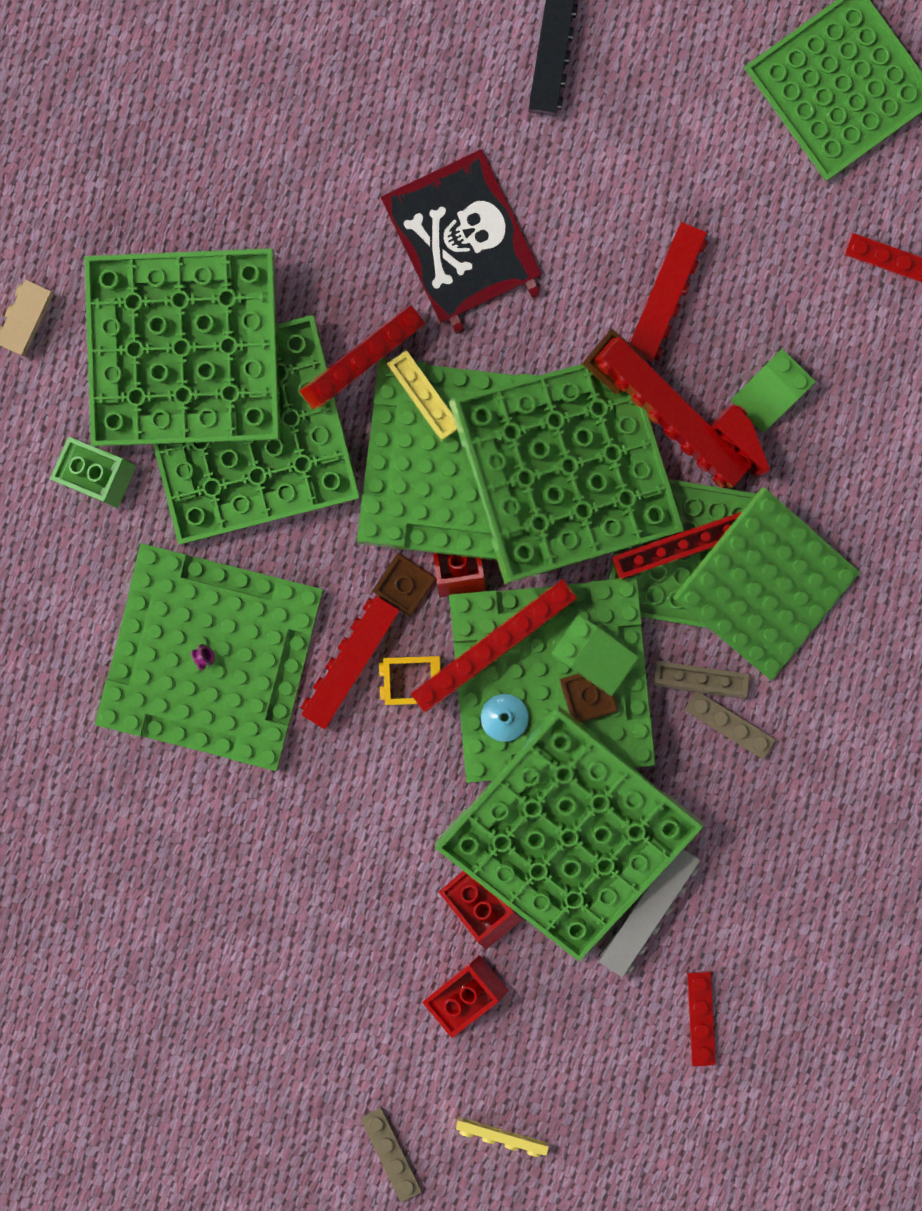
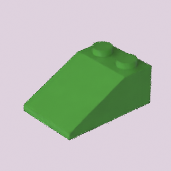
(773, 390)
(93, 472)
(594, 655)

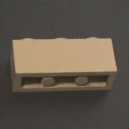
(24, 317)

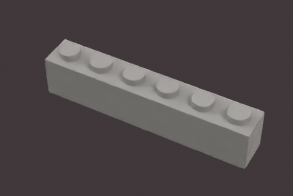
(646, 914)

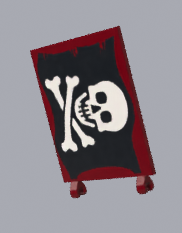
(461, 237)

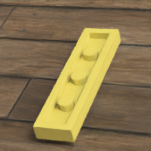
(423, 395)
(492, 1134)

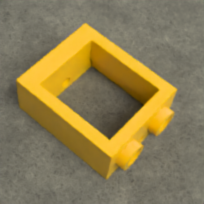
(384, 671)

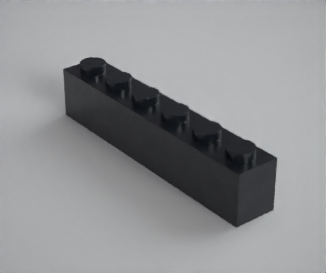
(552, 57)

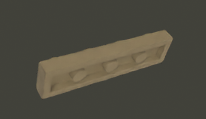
(701, 679)
(729, 724)
(390, 1154)

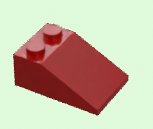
(740, 434)
(458, 574)
(479, 909)
(465, 996)

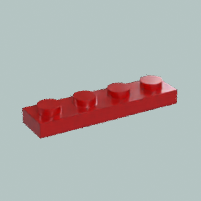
(884, 257)
(701, 1018)

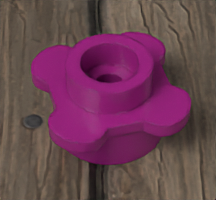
(203, 656)

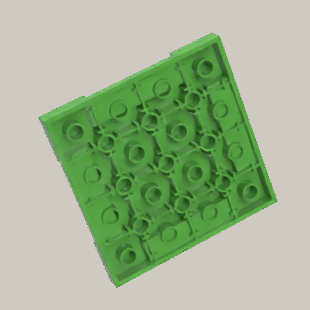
(182, 347)
(564, 470)
(250, 483)
(415, 485)
(259, 645)
(534, 674)
(568, 834)

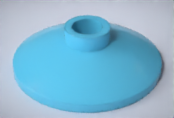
(504, 730)

